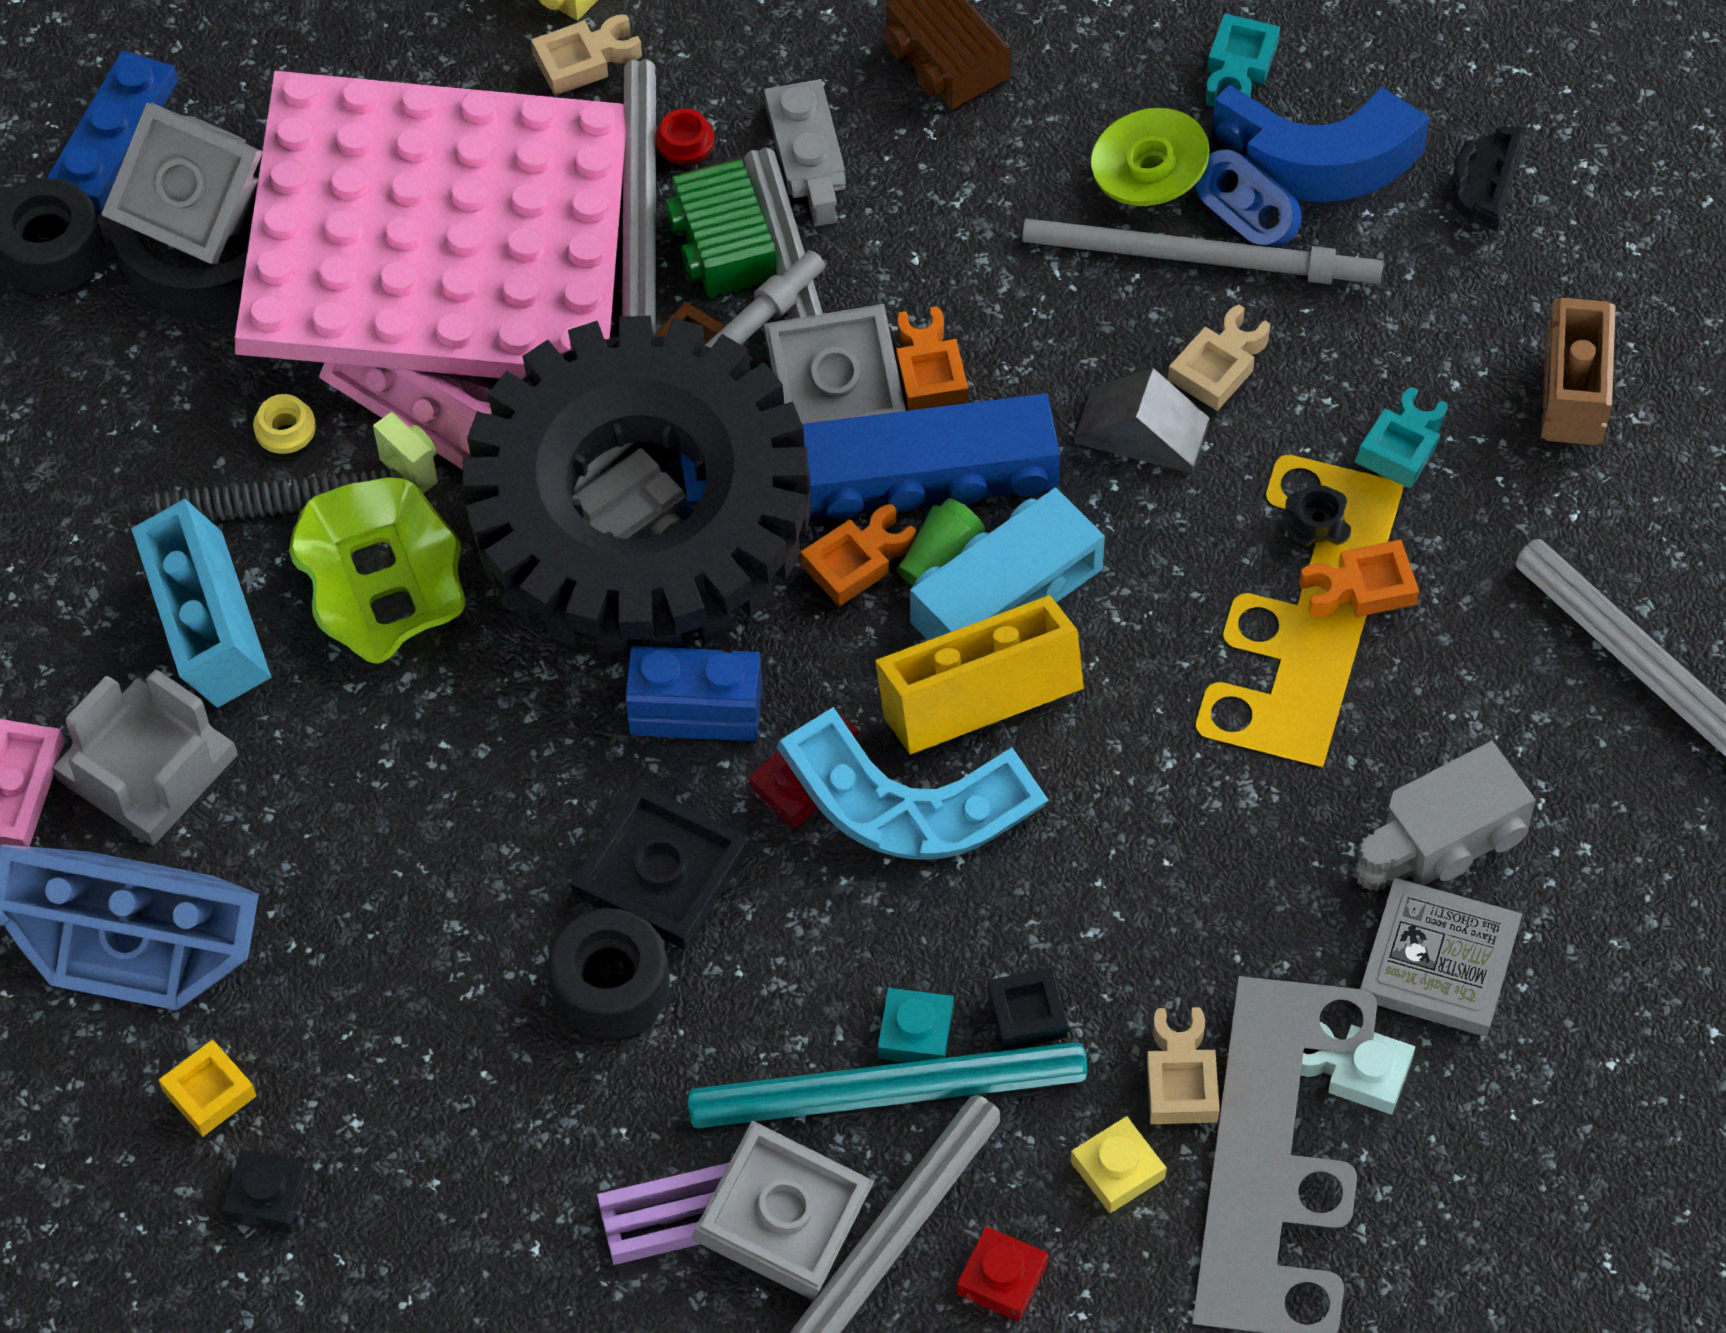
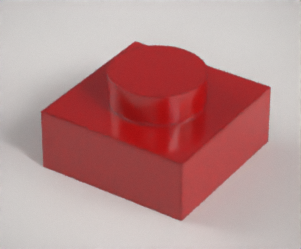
(1002, 1273)

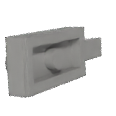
(807, 146)

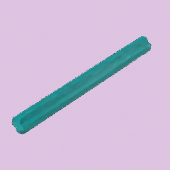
(887, 1085)

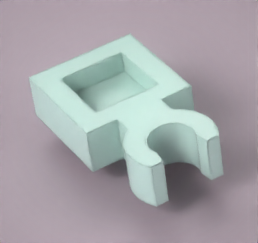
(1368, 1076)

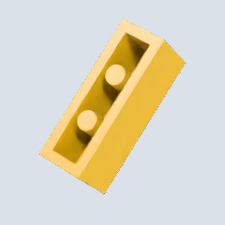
(980, 674)

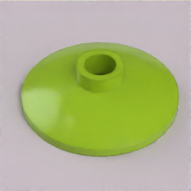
(1150, 156)

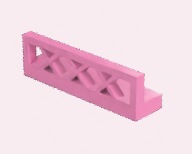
(434, 401)

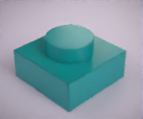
(915, 1026)

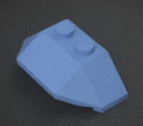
(123, 924)

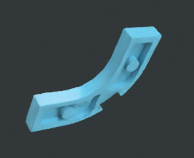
(901, 818)

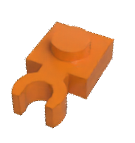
(928, 366)
(854, 559)
(1369, 577)

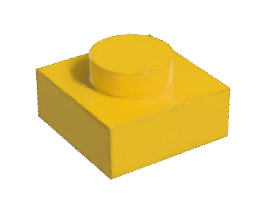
(207, 1088)

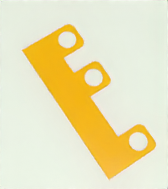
(1313, 651)

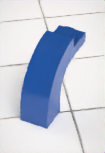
(1328, 159)

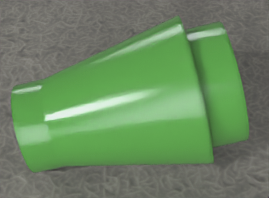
(940, 539)

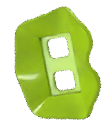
(425, 563)

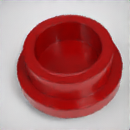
(684, 137)

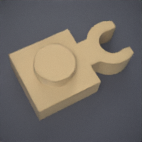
(579, 57)
(1218, 364)
(1180, 1077)

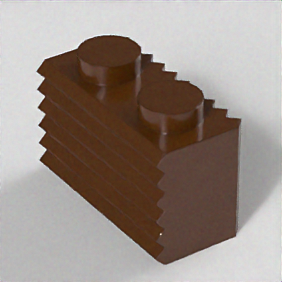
(948, 47)

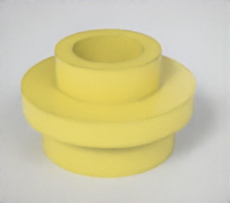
(282, 411)

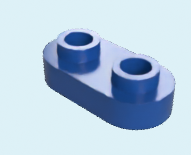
(1251, 201)

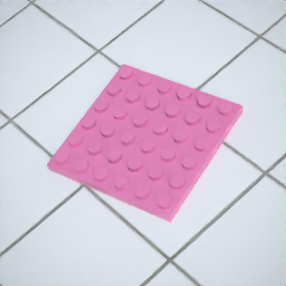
(429, 225)

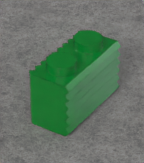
(722, 227)

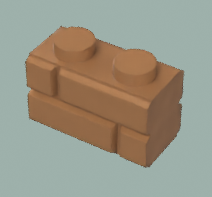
(1578, 371)

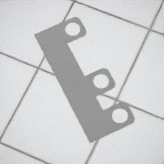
(1253, 1164)

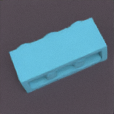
(1034, 554)
(201, 603)

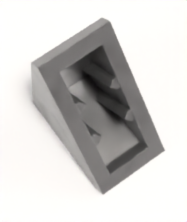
(1144, 421)

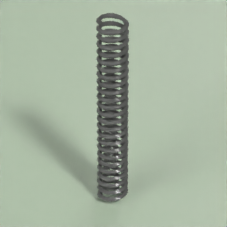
(279, 505)

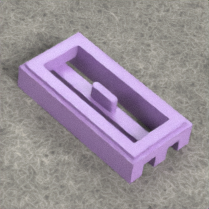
(651, 1194)

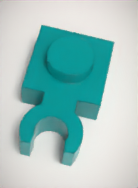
(1240, 55)
(1402, 441)

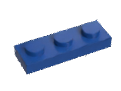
(108, 125)

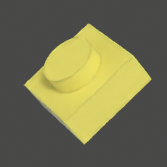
(1118, 1164)

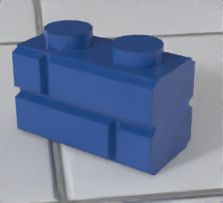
(694, 693)

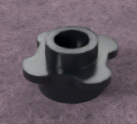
(1320, 502)

